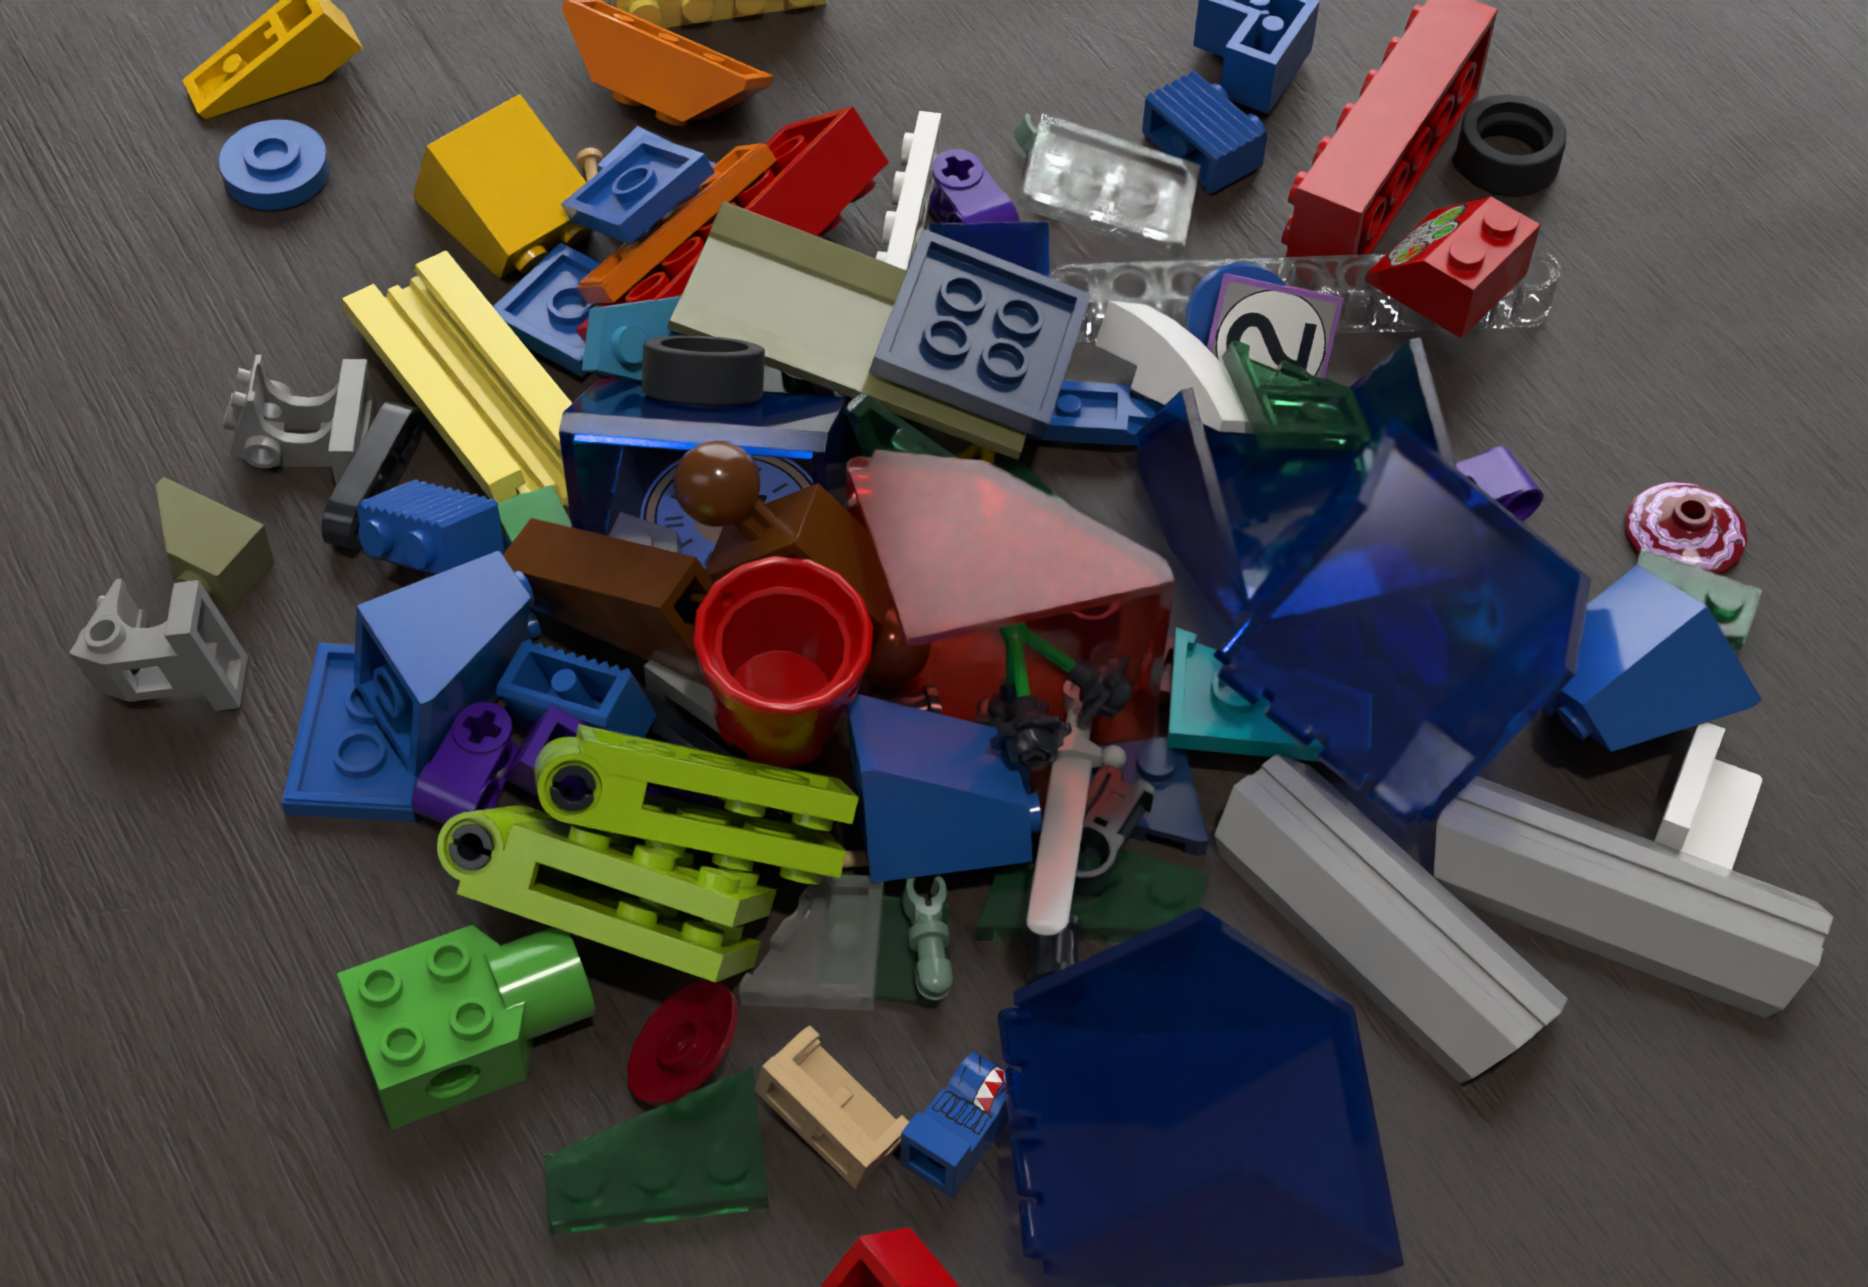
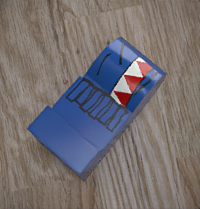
(957, 1125)

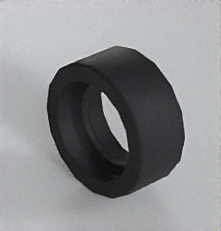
(1515, 117)
(703, 370)

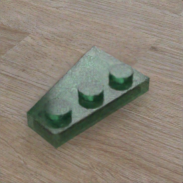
(1137, 899)
(664, 1164)

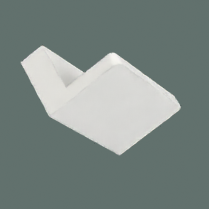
(1708, 802)

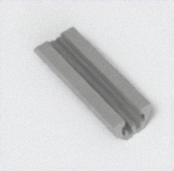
(1628, 898)
(1383, 919)

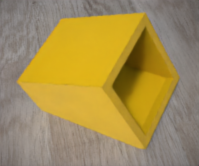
(501, 188)

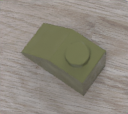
(212, 544)

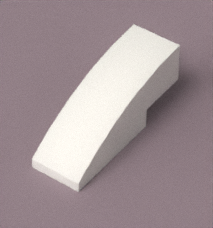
(1171, 361)

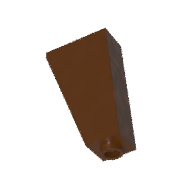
(615, 590)

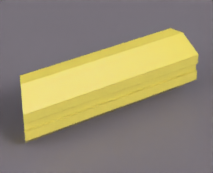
(468, 377)

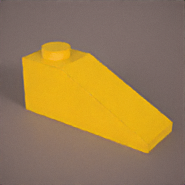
(276, 54)

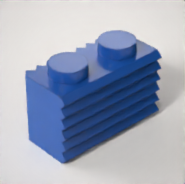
(1205, 128)
(429, 527)
(582, 688)

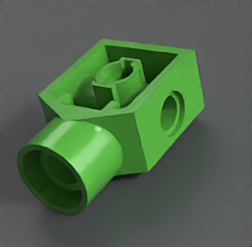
(461, 1015)

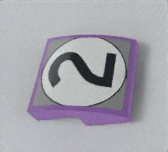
(1276, 323)

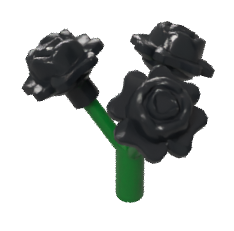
(1022, 720)

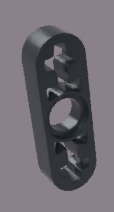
(373, 470)

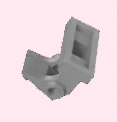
(268, 410)
(180, 657)

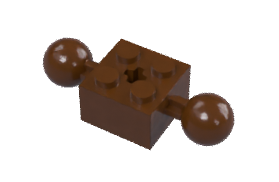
(721, 488)

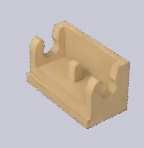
(829, 1108)

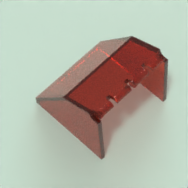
(986, 552)

